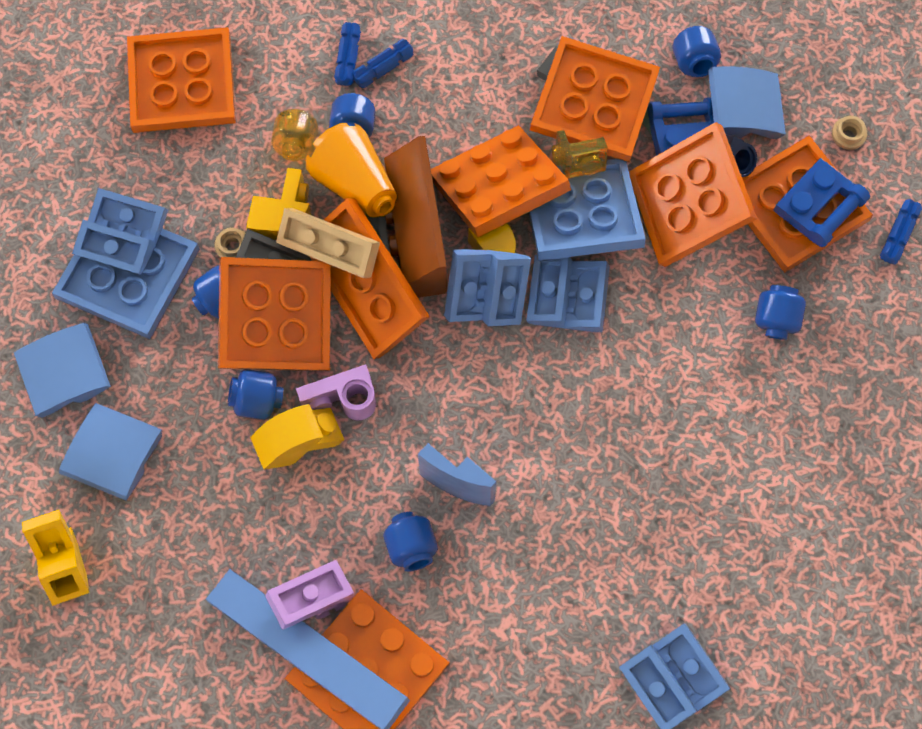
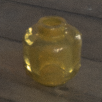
(294, 134)

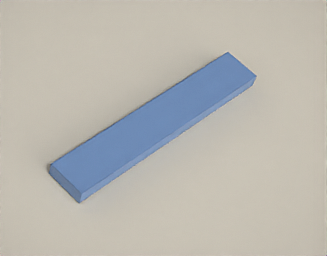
(309, 652)

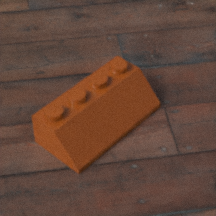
(416, 220)

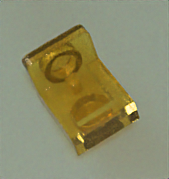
(580, 157)

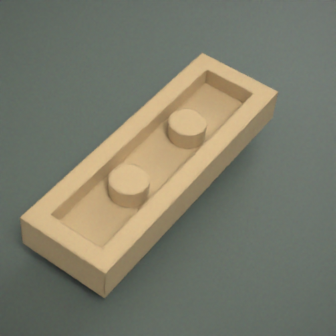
(328, 242)

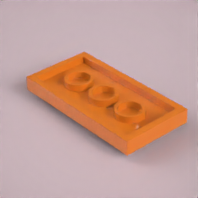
(379, 306)

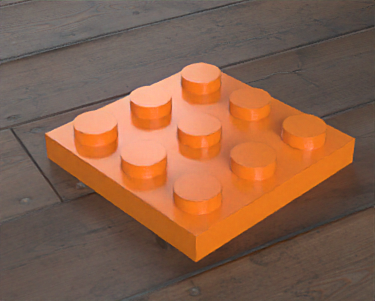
(180, 80)
(595, 96)
(499, 181)
(770, 184)
(691, 195)
(274, 314)
(383, 647)

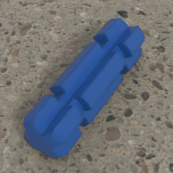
(347, 54)
(383, 63)
(901, 231)

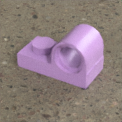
(341, 388)
(310, 595)

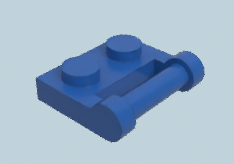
(669, 135)
(813, 194)

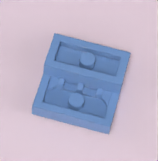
(747, 101)
(120, 231)
(487, 287)
(568, 294)
(61, 369)
(110, 451)
(464, 482)
(674, 678)

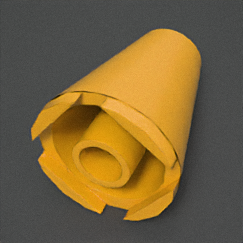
(352, 169)

